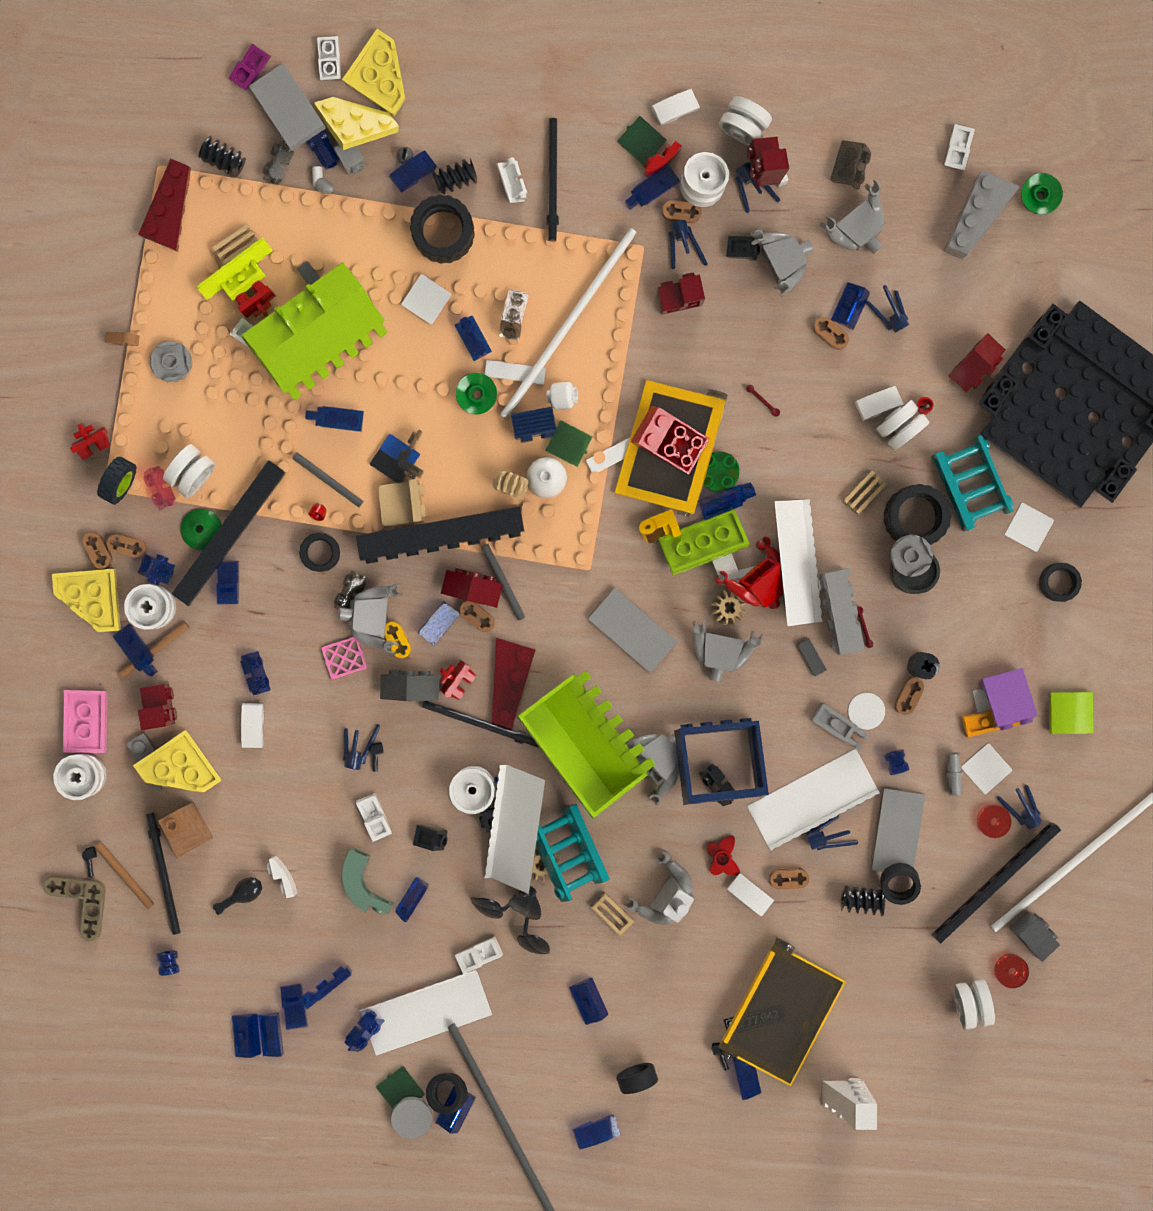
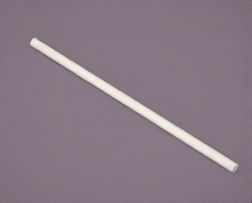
(568, 323)
(1073, 863)

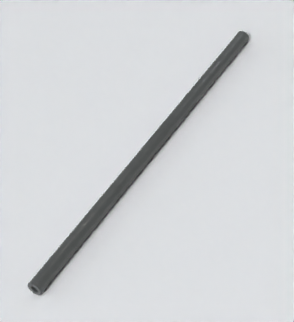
(500, 1117)

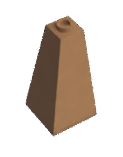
(184, 829)

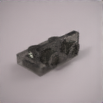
(851, 163)

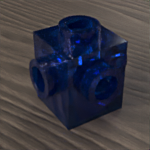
(156, 569)

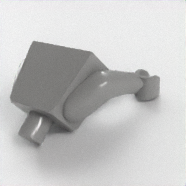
(860, 225)
(784, 257)
(368, 616)
(722, 652)
(664, 755)
(672, 900)

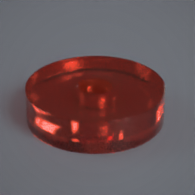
(1003, 821)
(1013, 980)

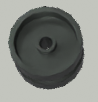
(916, 584)

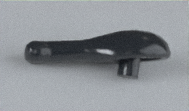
(244, 892)

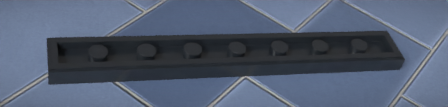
(228, 533)
(996, 882)

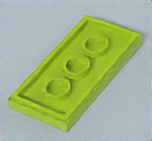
(704, 542)

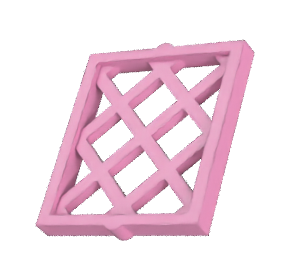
(348, 671)

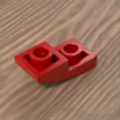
(658, 162)

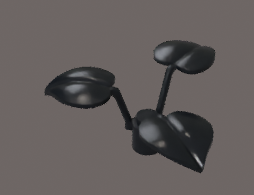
(524, 904)

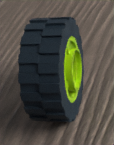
(116, 480)

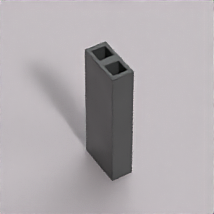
(308, 273)
(811, 657)

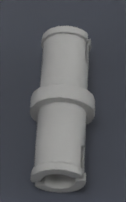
(954, 774)

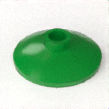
(1048, 186)
(472, 383)
(192, 520)

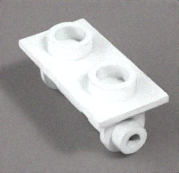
(513, 187)

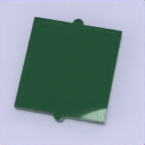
(641, 140)
(569, 443)
(399, 1086)

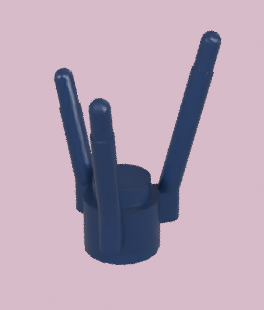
(744, 176)
(681, 232)
(899, 319)
(352, 757)
(1030, 815)
(818, 839)

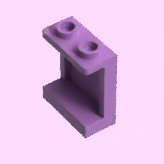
(1009, 699)

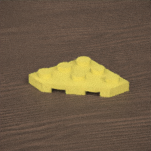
(378, 73)
(354, 123)
(91, 596)
(178, 766)

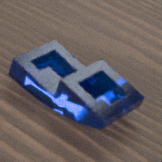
(412, 171)
(228, 582)
(294, 1010)
(596, 1132)

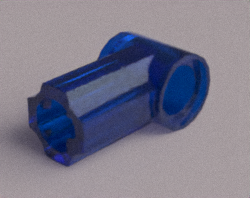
(323, 150)

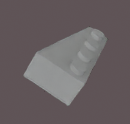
(983, 204)
(841, 611)

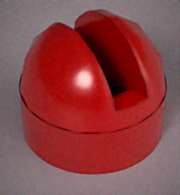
(922, 402)
(317, 512)

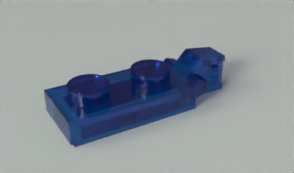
(653, 187)
(337, 418)
(725, 500)
(136, 649)
(326, 987)

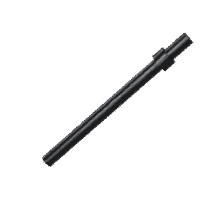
(552, 219)
(519, 737)
(154, 834)

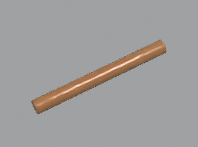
(158, 646)
(124, 875)

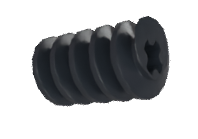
(221, 158)
(455, 176)
(929, 670)
(863, 900)

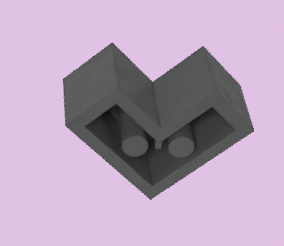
(409, 686)
(1035, 936)

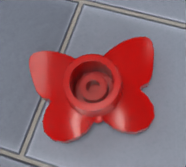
(722, 857)

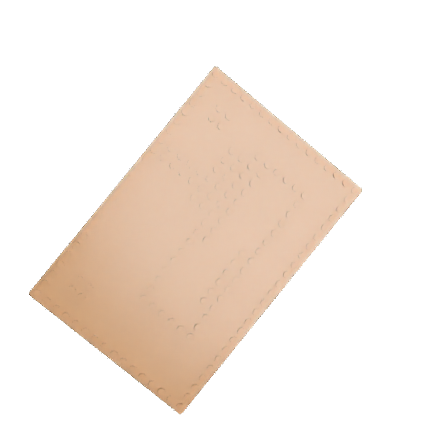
(400, 381)

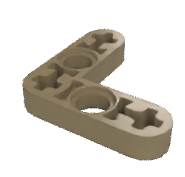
(85, 894)

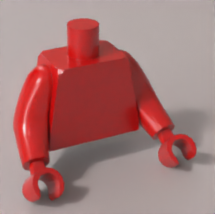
(763, 583)

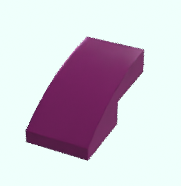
(250, 67)

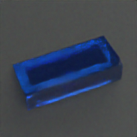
(850, 305)
(439, 623)
(411, 899)
(589, 1001)
(246, 1035)
(271, 1035)
(747, 1079)
(453, 1121)

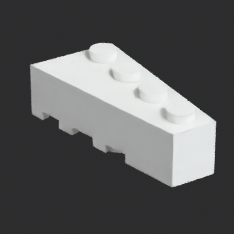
(851, 1102)

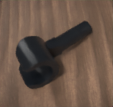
(377, 748)
(87, 855)
(716, 1051)

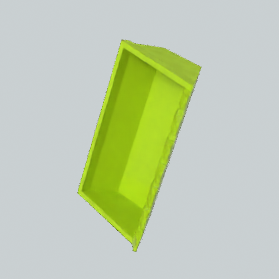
(315, 330)
(585, 744)

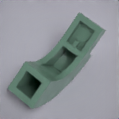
(355, 886)

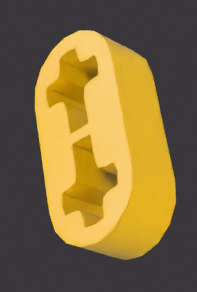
(401, 637)

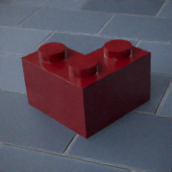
(767, 161)
(682, 295)
(979, 361)
(472, 587)
(157, 707)

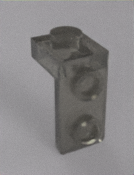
(513, 315)
(410, 470)

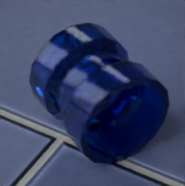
(896, 762)
(168, 962)

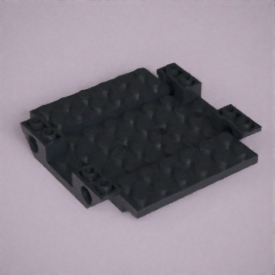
(1053, 436)

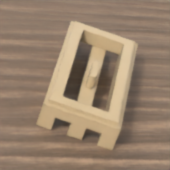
(231, 238)
(877, 479)
(600, 902)

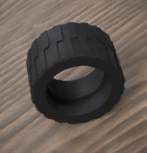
(438, 204)
(934, 496)

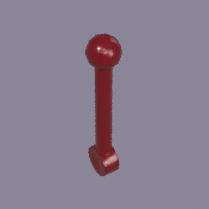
(775, 411)
(869, 643)

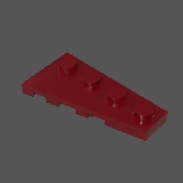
(167, 207)
(510, 676)

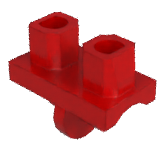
(257, 303)
(81, 446)
(452, 678)

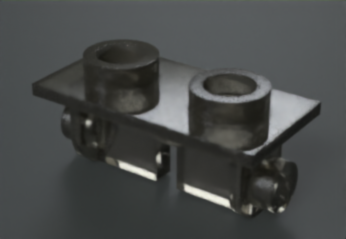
(273, 169)
(351, 585)

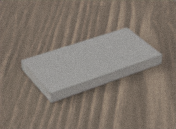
(287, 107)
(632, 630)
(897, 828)

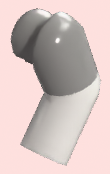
(319, 183)

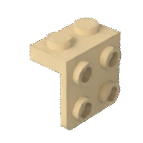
(402, 503)

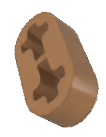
(681, 206)
(834, 329)
(122, 339)
(125, 550)
(93, 552)
(480, 612)
(914, 697)
(789, 873)

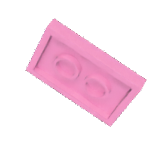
(85, 721)

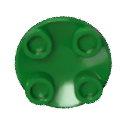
(721, 472)

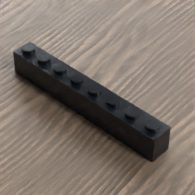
(439, 534)

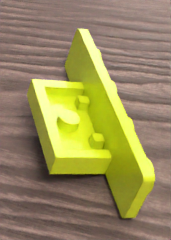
(237, 274)

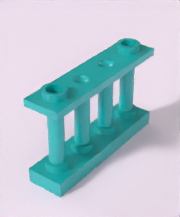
(951, 482)
(587, 854)

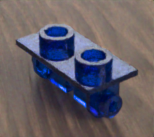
(473, 338)
(253, 664)
(358, 1038)

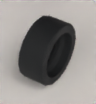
(304, 552)
(1076, 582)
(900, 897)
(637, 1078)
(461, 1093)

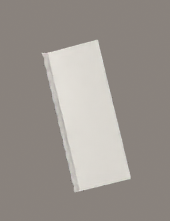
(798, 562)
(813, 799)
(514, 827)
(429, 1011)

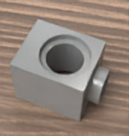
(351, 159)

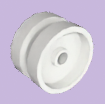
(744, 120)
(704, 179)
(903, 426)
(189, 471)
(138, 603)
(75, 787)
(469, 801)
(974, 1004)

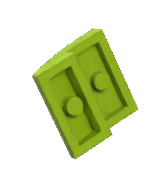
(1071, 713)

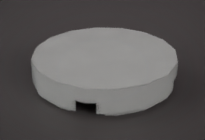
(171, 361)
(911, 555)
(411, 1117)

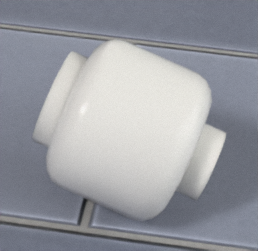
(562, 395)

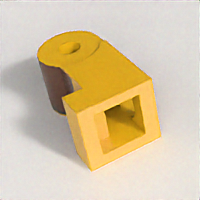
(659, 526)

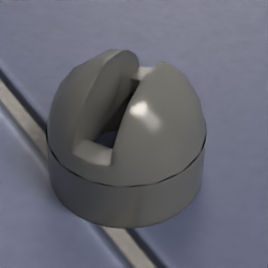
(409, 154)

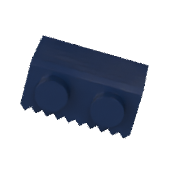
(533, 424)

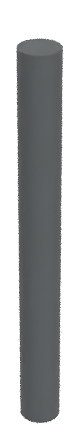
(327, 479)
(502, 579)

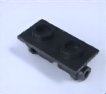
(712, 779)

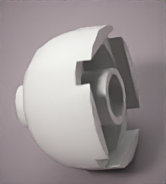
(546, 477)

